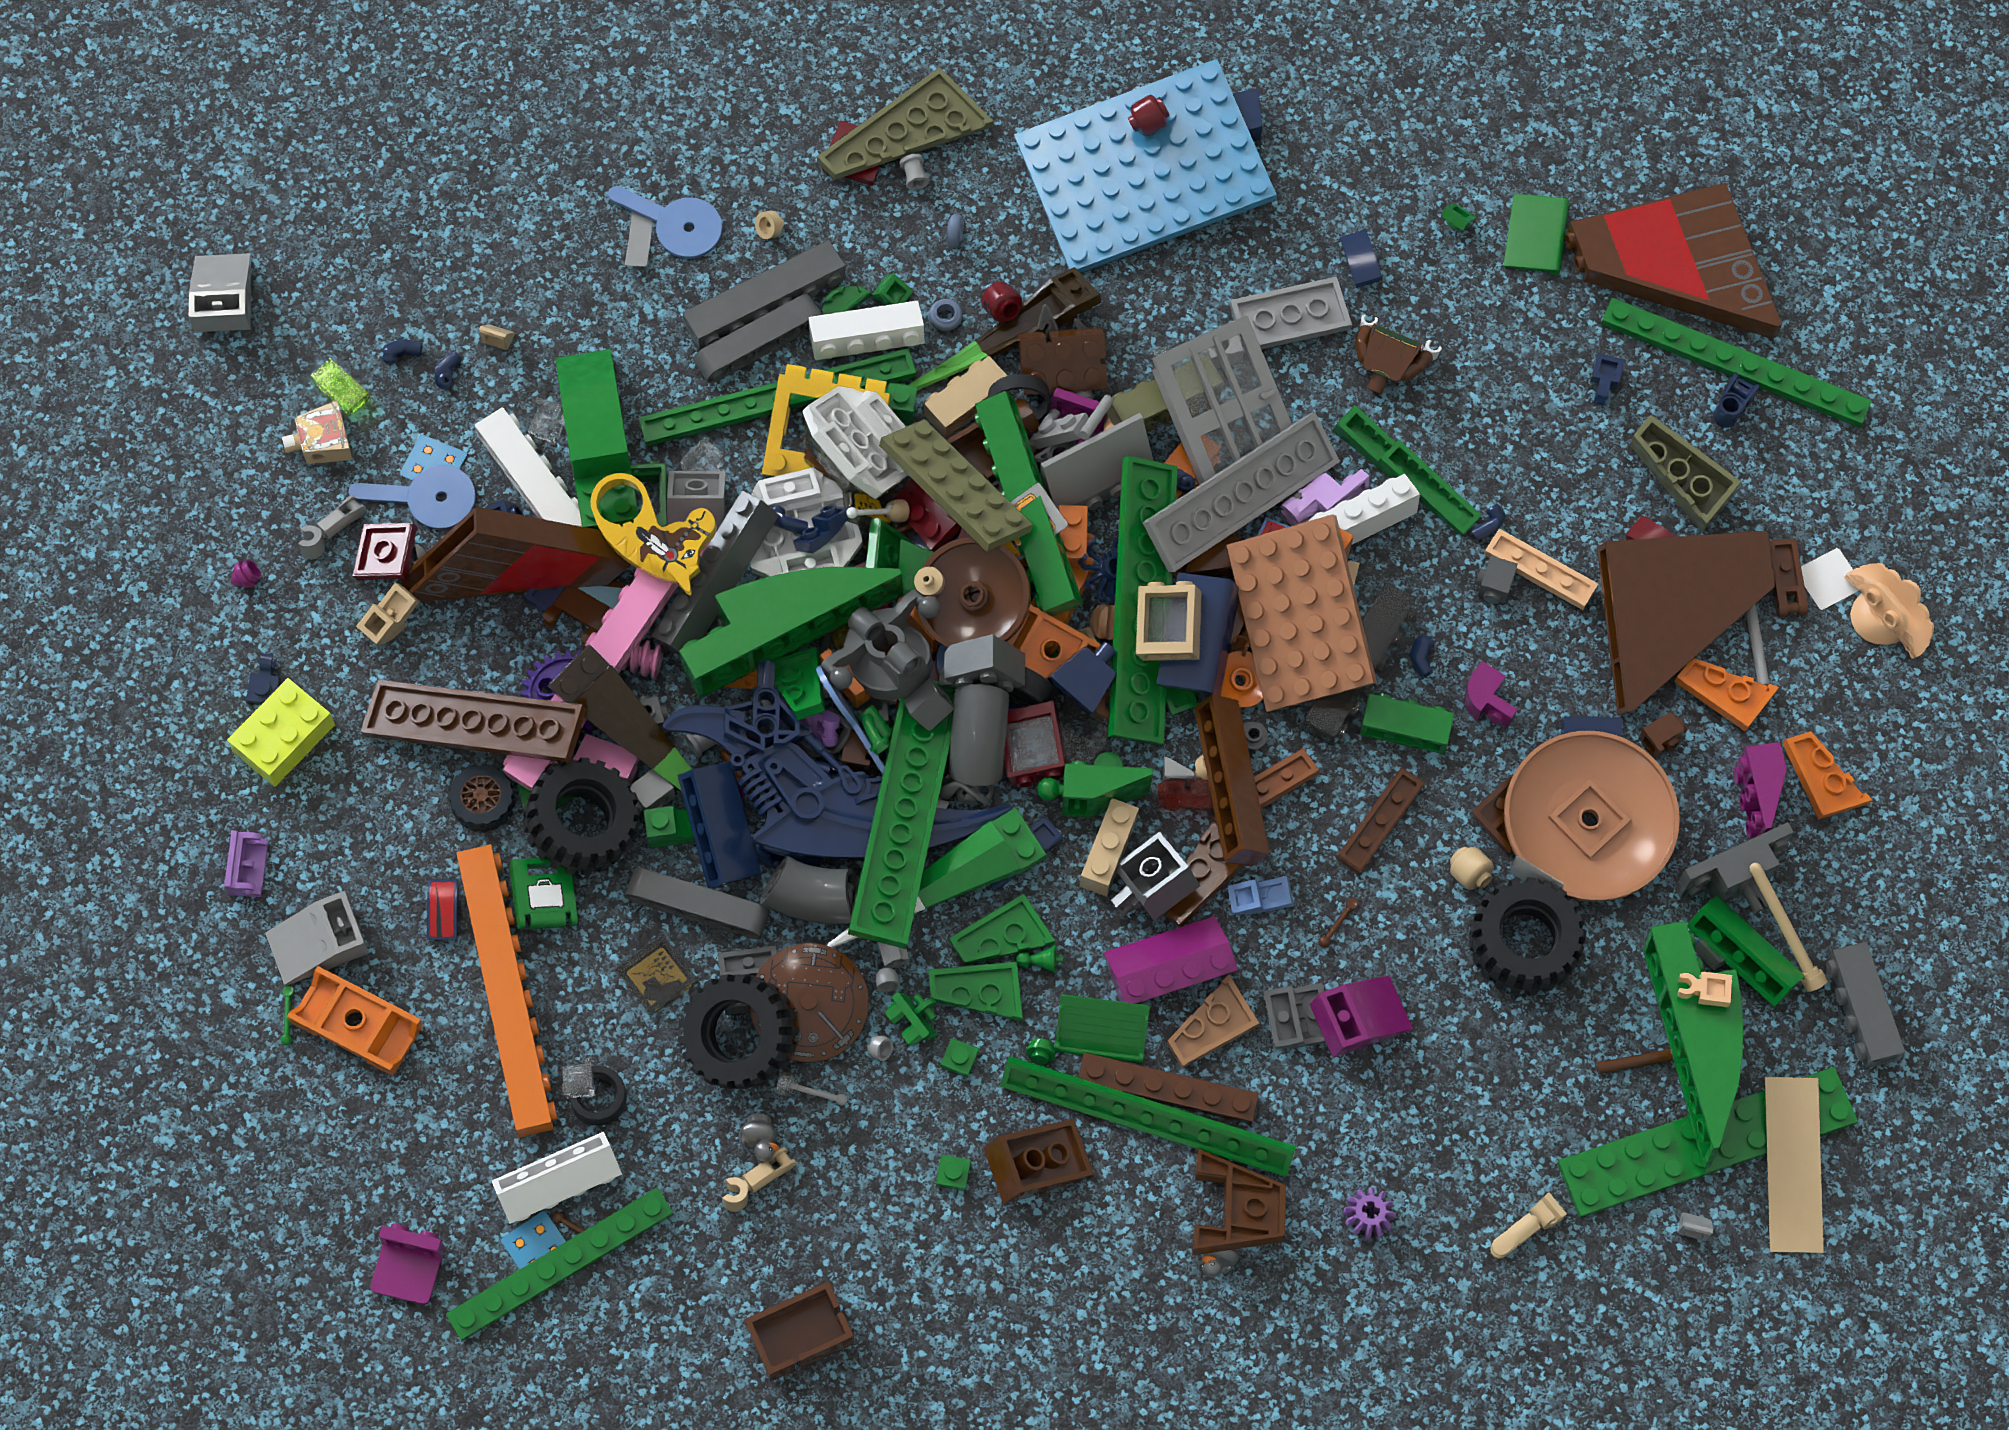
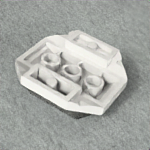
(845, 438)
(802, 497)

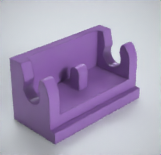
(246, 864)

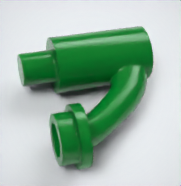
(876, 729)

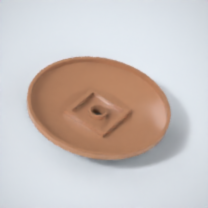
(1615, 783)

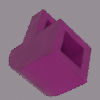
(1481, 696)

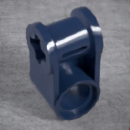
(1735, 397)

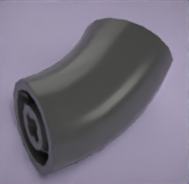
(978, 734)
(811, 892)

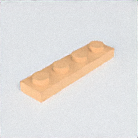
(1543, 569)

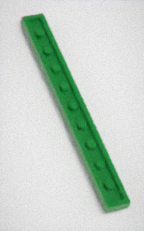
(1731, 359)
(760, 400)
(1147, 1116)

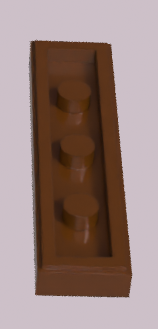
(1380, 821)

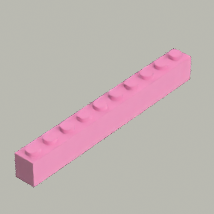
(615, 642)

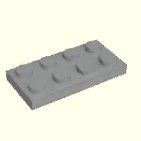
(1295, 312)

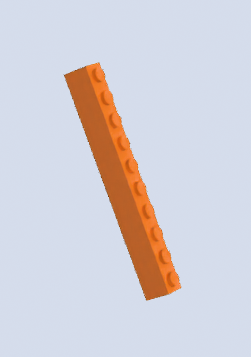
(505, 991)

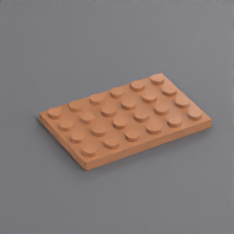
(1301, 613)

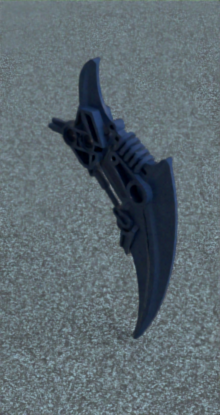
(817, 812)

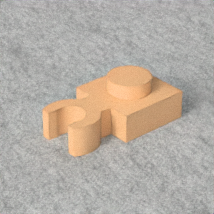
(1711, 988)

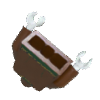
(1390, 355)

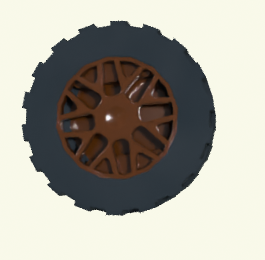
(481, 798)

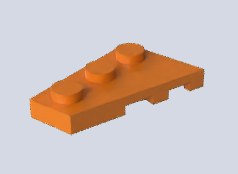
(1730, 695)
(1822, 779)

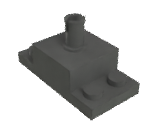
(1730, 874)

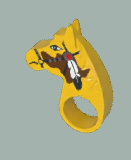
(661, 552)

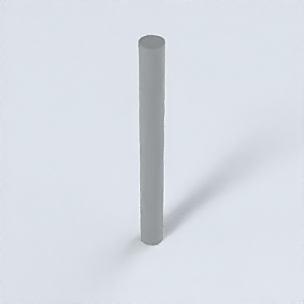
(1757, 646)

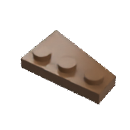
(1214, 1024)

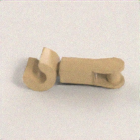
(755, 1180)
(1544, 1213)

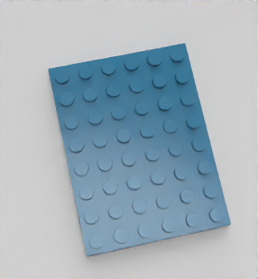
(1129, 191)

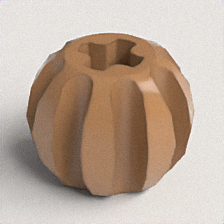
(1103, 621)

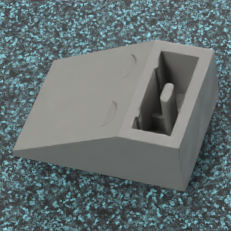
(220, 293)
(317, 936)

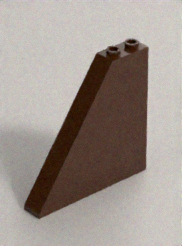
(1673, 600)

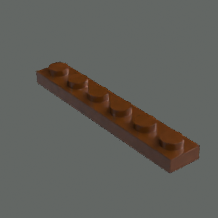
(1171, 1088)

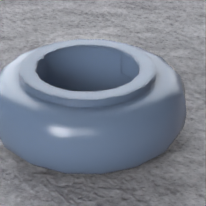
(955, 230)
(945, 325)

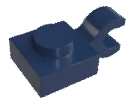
(1607, 374)
(264, 683)

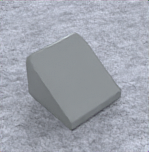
(1176, 771)
(1695, 1226)

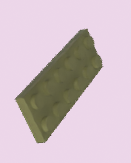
(955, 485)

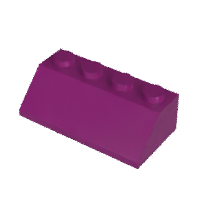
(1170, 961)

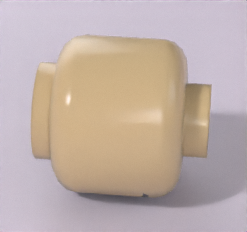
(1471, 868)

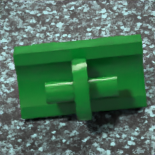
(904, 1007)

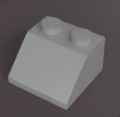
(695, 490)

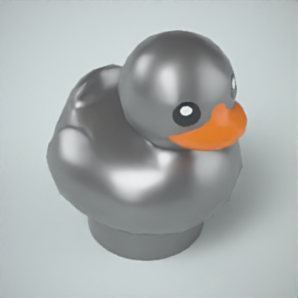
(760, 1135)
(1219, 1262)

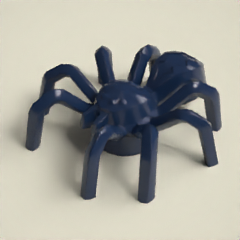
(1107, 570)

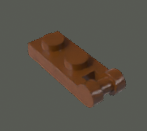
(1788, 578)

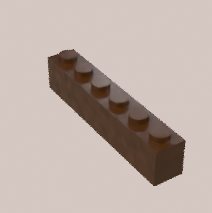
(1231, 780)

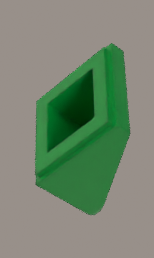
(892, 290)

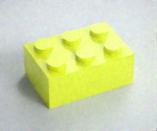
(281, 732)

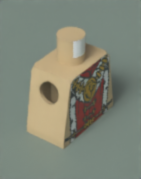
(320, 435)

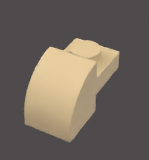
(388, 618)

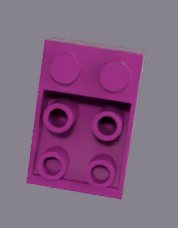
(1760, 778)
(1359, 1014)

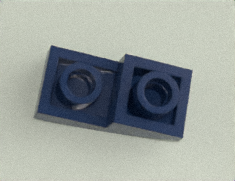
(1361, 258)
(825, 527)

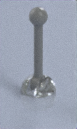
(789, 1084)

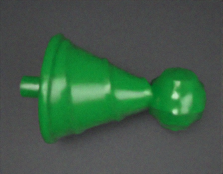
(1046, 959)

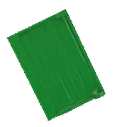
(1536, 233)
(1102, 1028)

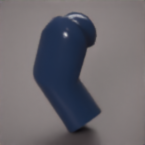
(443, 370)
(1492, 525)
(1418, 655)

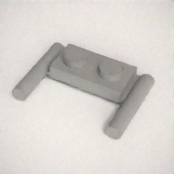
(1069, 428)

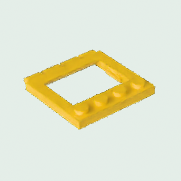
(783, 461)

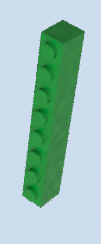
(1018, 472)

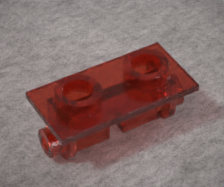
(1173, 796)

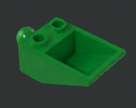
(1091, 787)

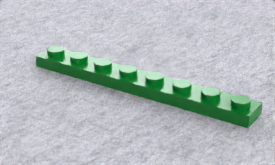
(559, 1264)

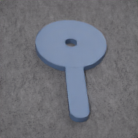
(672, 220)
(422, 496)
(843, 705)

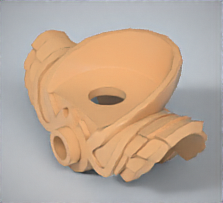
(1889, 609)

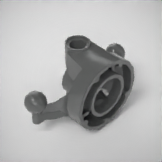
(872, 636)

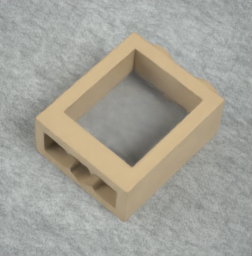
(1168, 621)

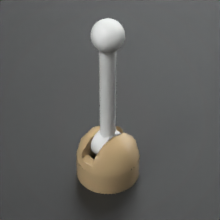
(895, 510)

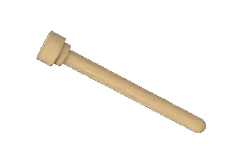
(1814, 977)

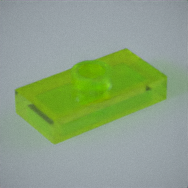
(340, 386)

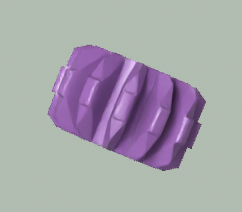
(1378, 1208)

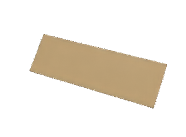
(1794, 1165)

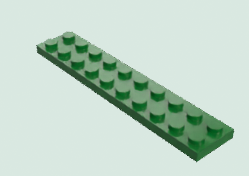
(1135, 698)
(901, 829)
(1670, 1154)

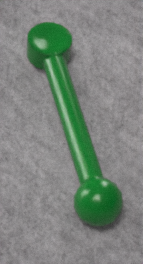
(288, 993)

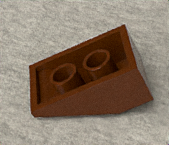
(1037, 1160)

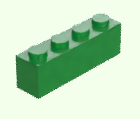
(1745, 951)

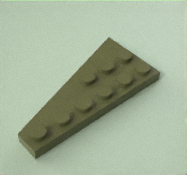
(916, 120)

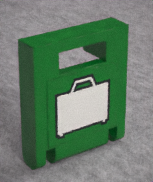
(542, 897)

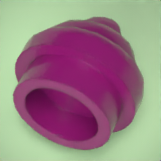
(245, 574)

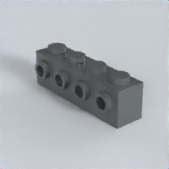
(1865, 1005)

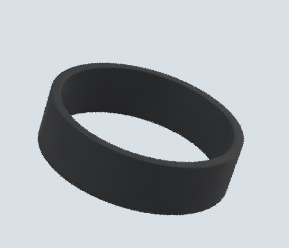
(1028, 382)

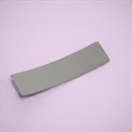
(639, 240)

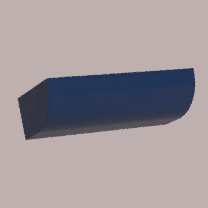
(719, 824)

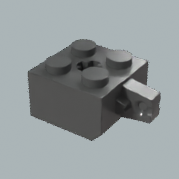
(984, 662)
(1153, 878)

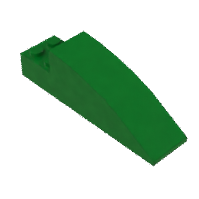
(595, 434)
(780, 616)
(1701, 1037)

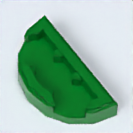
(845, 299)

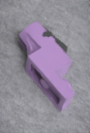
(1321, 496)

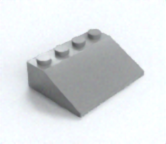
(1094, 467)

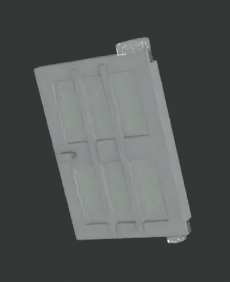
(1220, 396)

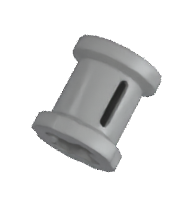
(914, 171)
(699, 744)

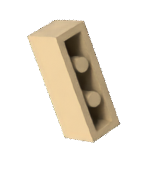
(956, 403)
(1109, 847)

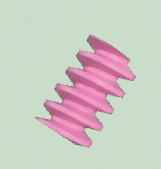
(646, 659)

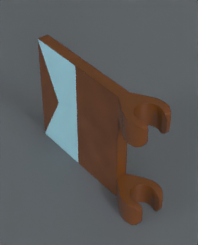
(584, 605)

